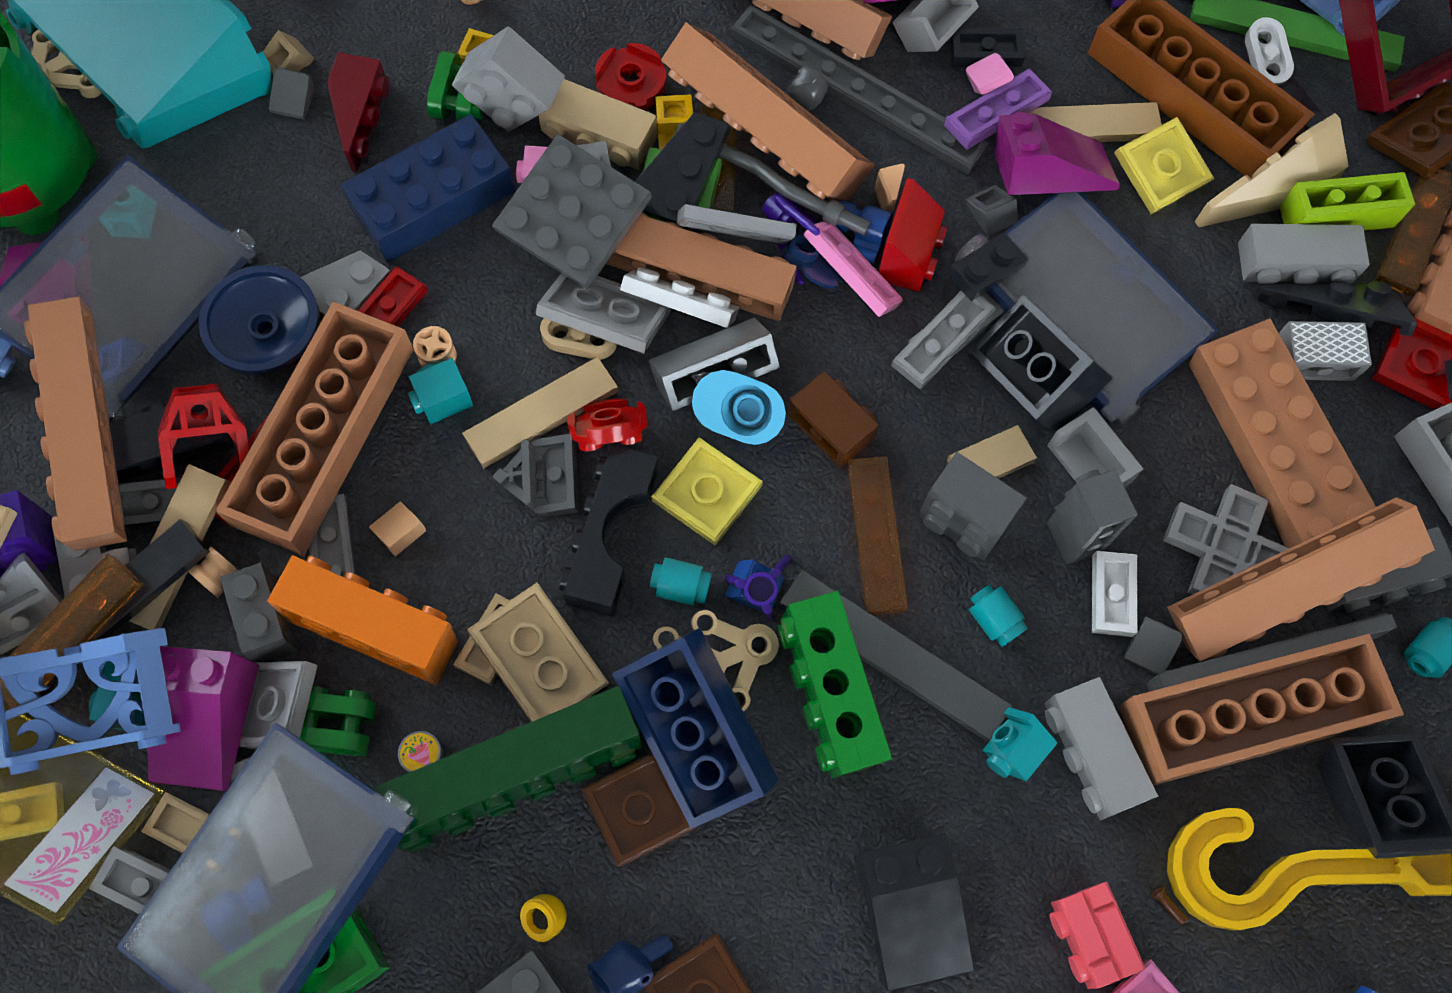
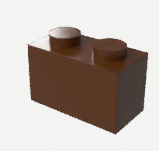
(833, 419)

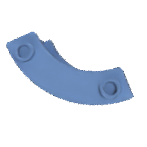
(133, 656)

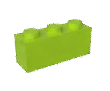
(1362, 200)

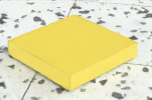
(1164, 165)
(707, 491)

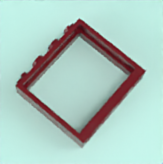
(1367, 65)

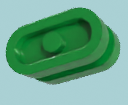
(441, 92)
(351, 709)

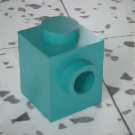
(439, 391)

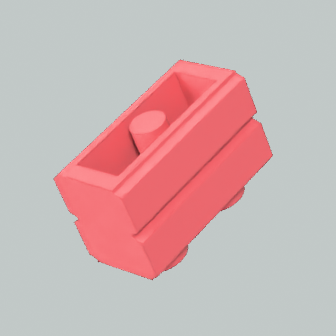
(1096, 936)

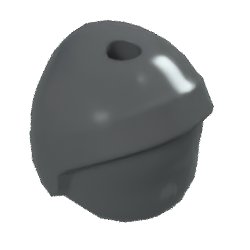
(808, 88)

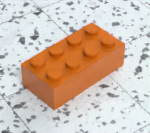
(365, 619)

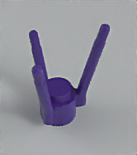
(785, 210)
(761, 586)

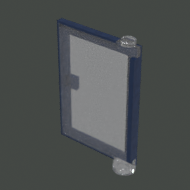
(138, 263)
(1102, 298)
(268, 875)

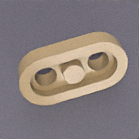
(575, 342)

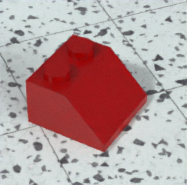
(912, 239)

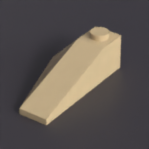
(1315, 157)

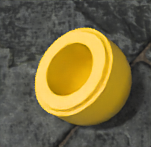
(554, 912)

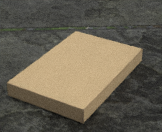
(537, 654)

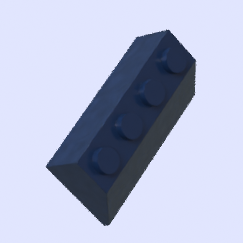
(696, 728)

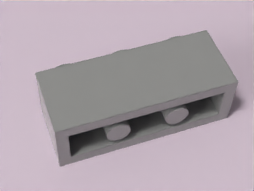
(1303, 253)
(1099, 749)

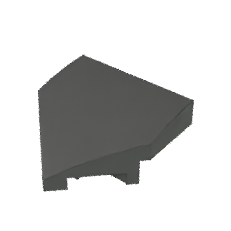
(544, 476)

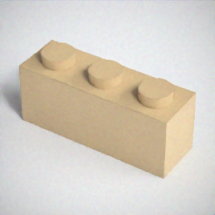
(592, 117)

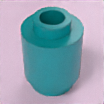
(681, 581)
(997, 615)
(1431, 649)

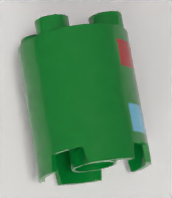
(40, 141)

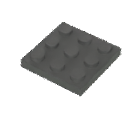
(572, 211)

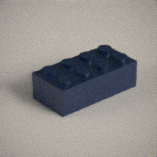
(428, 187)

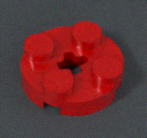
(634, 59)
(608, 423)

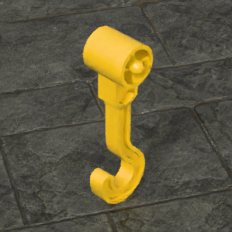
(1286, 877)

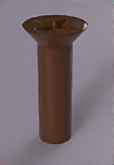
(1160, 894)

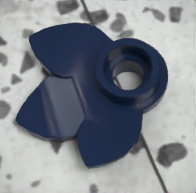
(811, 262)

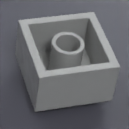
(508, 79)

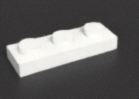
(680, 296)

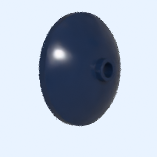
(247, 305)

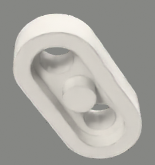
(1274, 54)

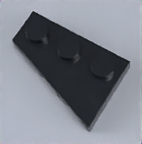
(683, 167)

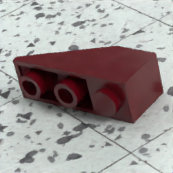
(356, 94)

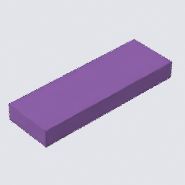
(981, 116)

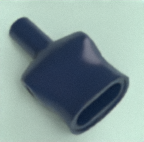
(626, 966)

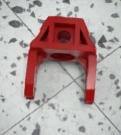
(182, 422)

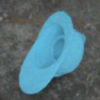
(738, 407)

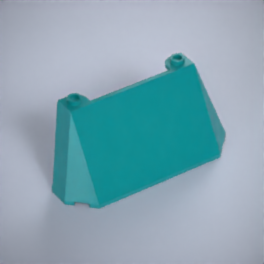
(154, 59)

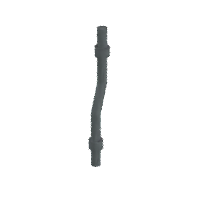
(832, 211)

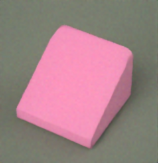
(989, 74)

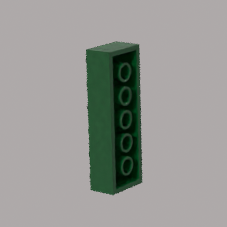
(515, 766)

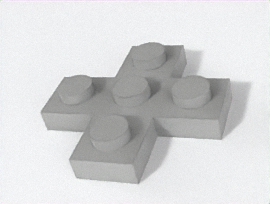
(1223, 541)

